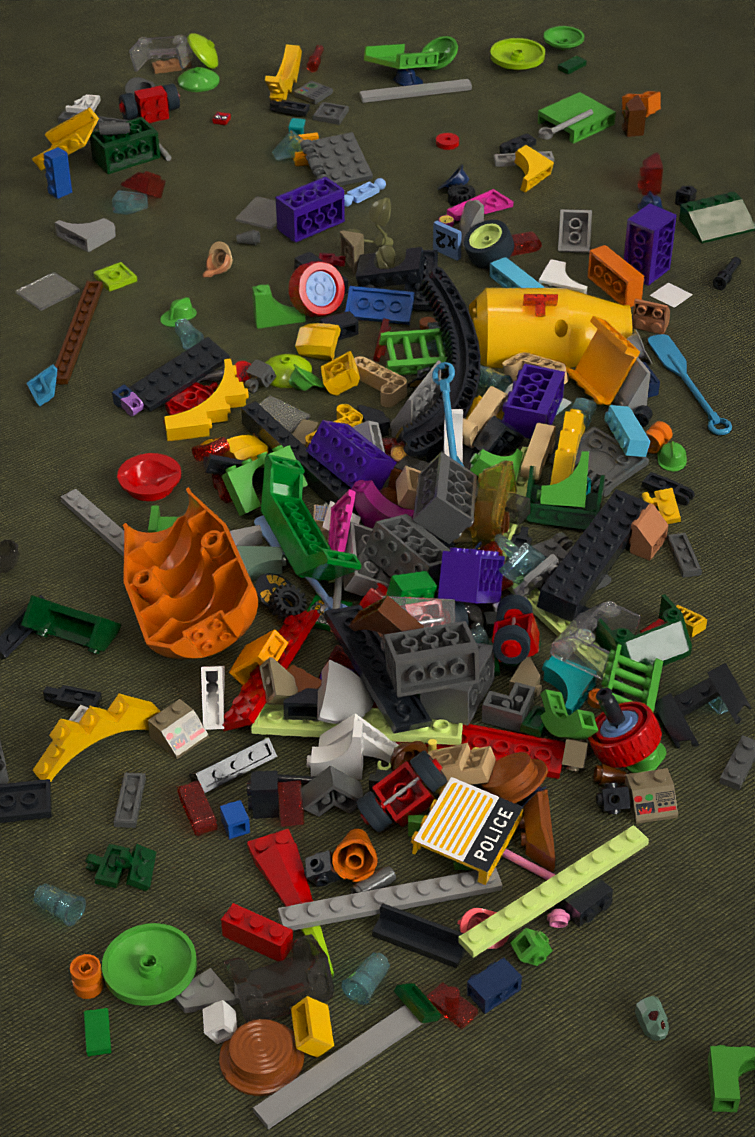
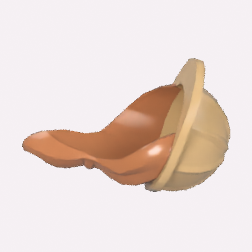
(218, 260)

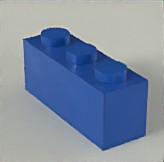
(57, 172)

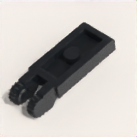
(657, 482)

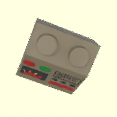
(177, 729)
(652, 795)

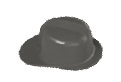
(138, 84)

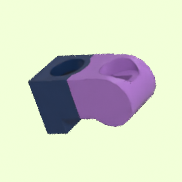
(129, 401)

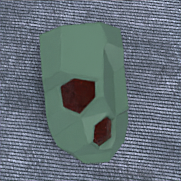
(652, 1018)

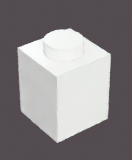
(219, 1021)

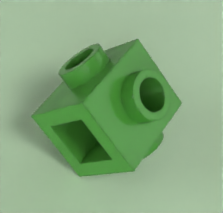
(531, 946)

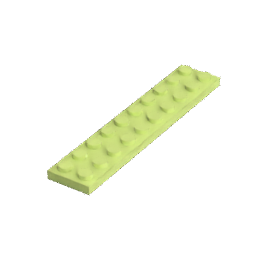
(272, 722)

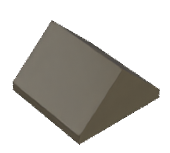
(352, 247)

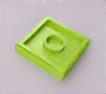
(115, 276)

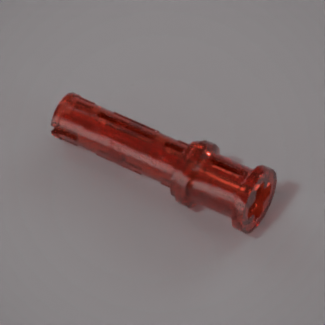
(314, 60)

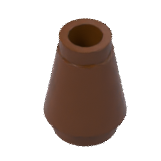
(607, 774)

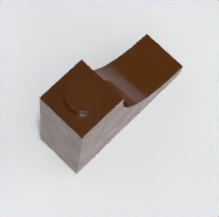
(384, 617)

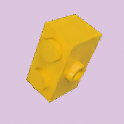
(312, 1027)

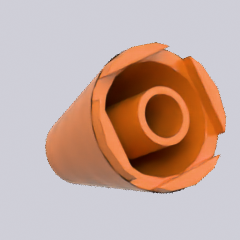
(355, 856)

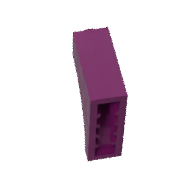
(373, 505)

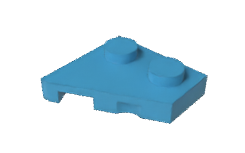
(43, 385)

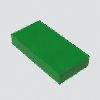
(97, 1032)

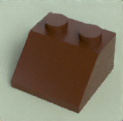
(634, 117)

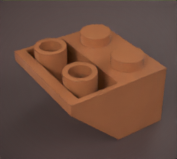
(650, 316)
(648, 533)

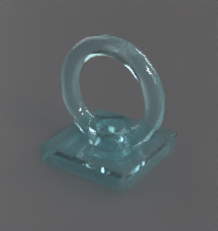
(521, 559)

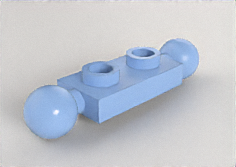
(364, 191)

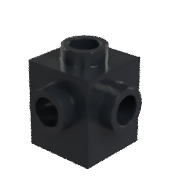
(620, 798)
(320, 869)

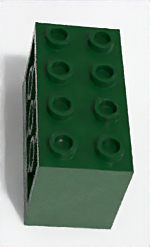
(125, 150)

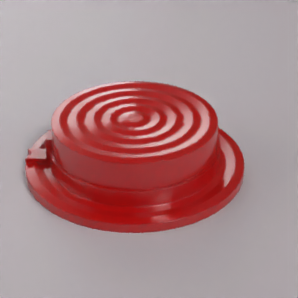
(149, 476)

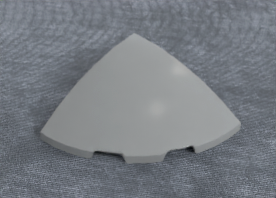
(471, 215)
(341, 694)

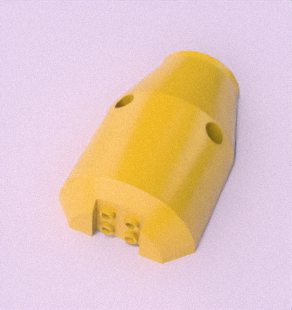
(562, 335)

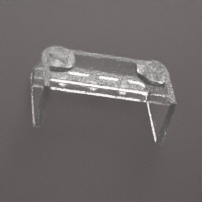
(161, 48)
(576, 641)

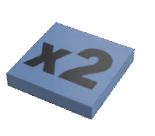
(447, 240)

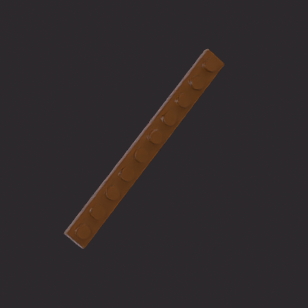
(77, 331)

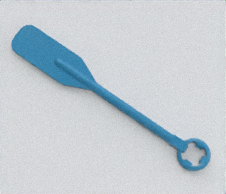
(675, 362)
(445, 389)

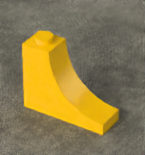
(533, 165)

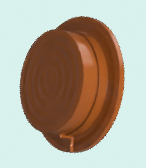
(516, 777)
(261, 1058)

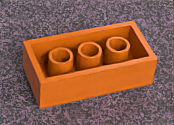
(615, 276)

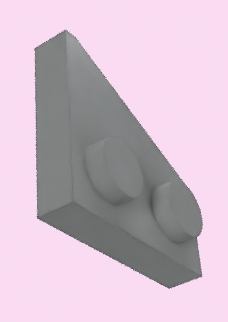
(203, 992)

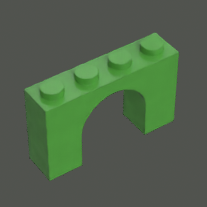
(239, 480)
(725, 1068)

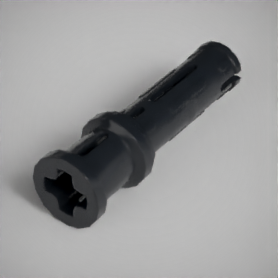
(732, 266)

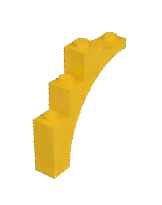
(287, 74)
(215, 409)
(568, 445)
(73, 737)

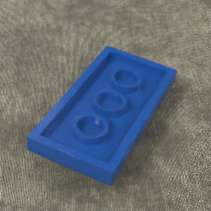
(376, 304)

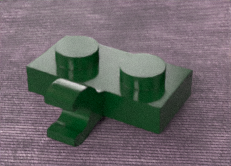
(139, 865)
(108, 873)

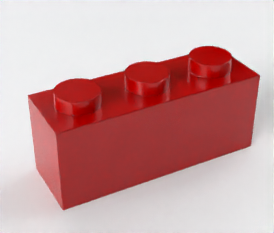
(257, 932)

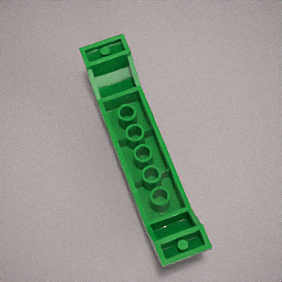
(295, 526)

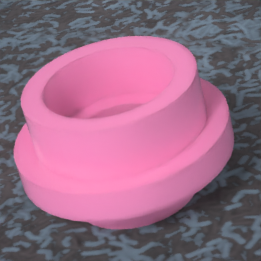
(558, 918)

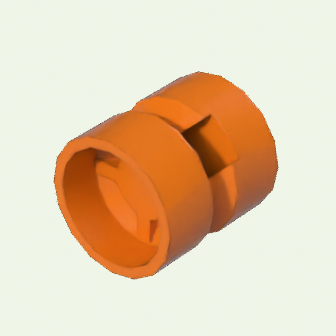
(659, 435)
(86, 976)

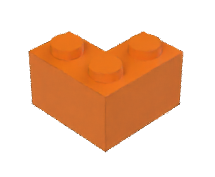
(650, 99)

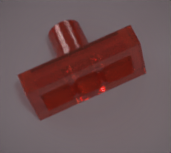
(540, 302)
(291, 803)
(452, 1005)

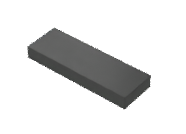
(684, 555)
(129, 800)

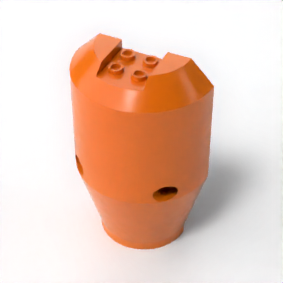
(189, 585)

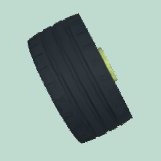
(488, 243)

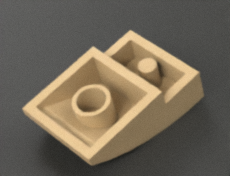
(466, 764)

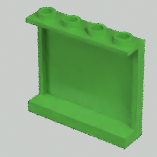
(394, 57)
(574, 105)

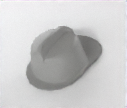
(637, 342)

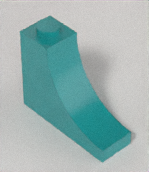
(570, 681)

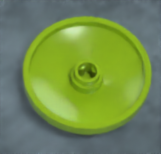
(517, 53)

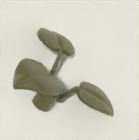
(380, 214)

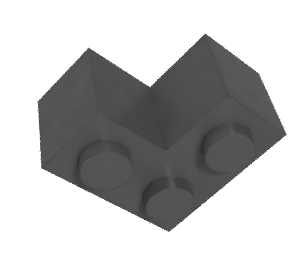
(508, 710)
(330, 790)

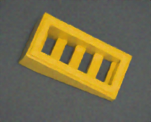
(695, 623)

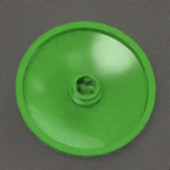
(149, 964)

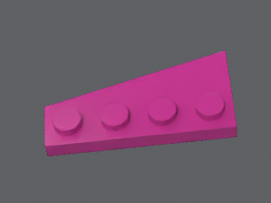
(491, 200)
(340, 521)

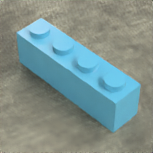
(511, 276)
(627, 430)

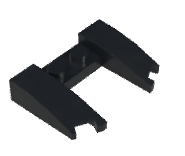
(719, 683)

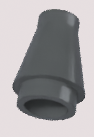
(251, 237)

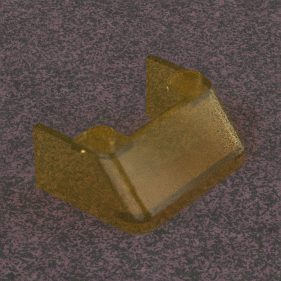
(491, 501)

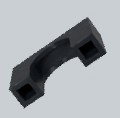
(407, 272)

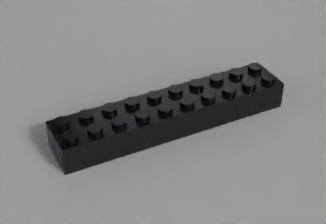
(591, 557)

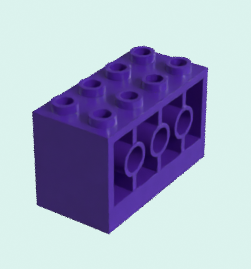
(310, 209)
(650, 242)
(534, 398)
(349, 454)
(471, 575)

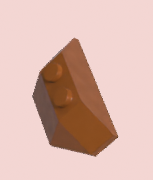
(537, 830)

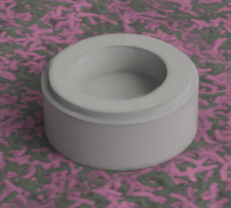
(544, 133)

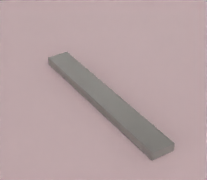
(415, 90)
(336, 1067)

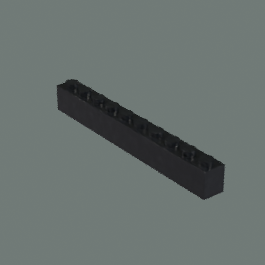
(274, 434)

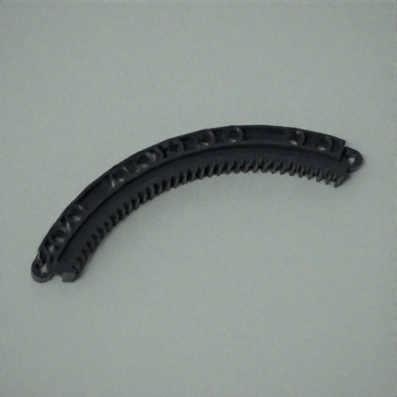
(461, 351)

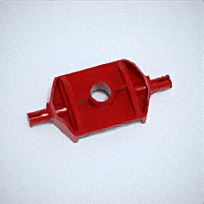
(190, 398)

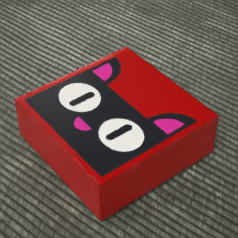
(221, 118)

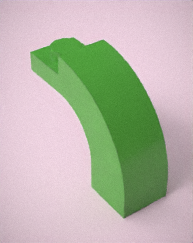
(576, 726)

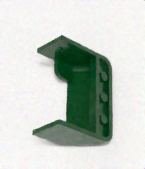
(563, 516)
(70, 624)
(666, 642)

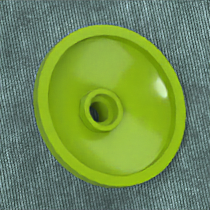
(203, 49)
(283, 367)

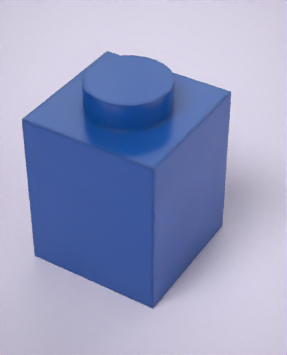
(235, 819)

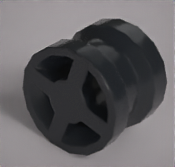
(643, 415)

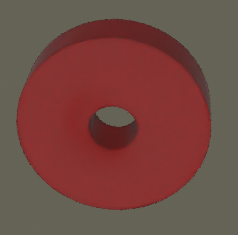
(447, 141)

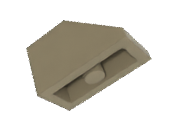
(527, 675)
(277, 682)
(575, 754)

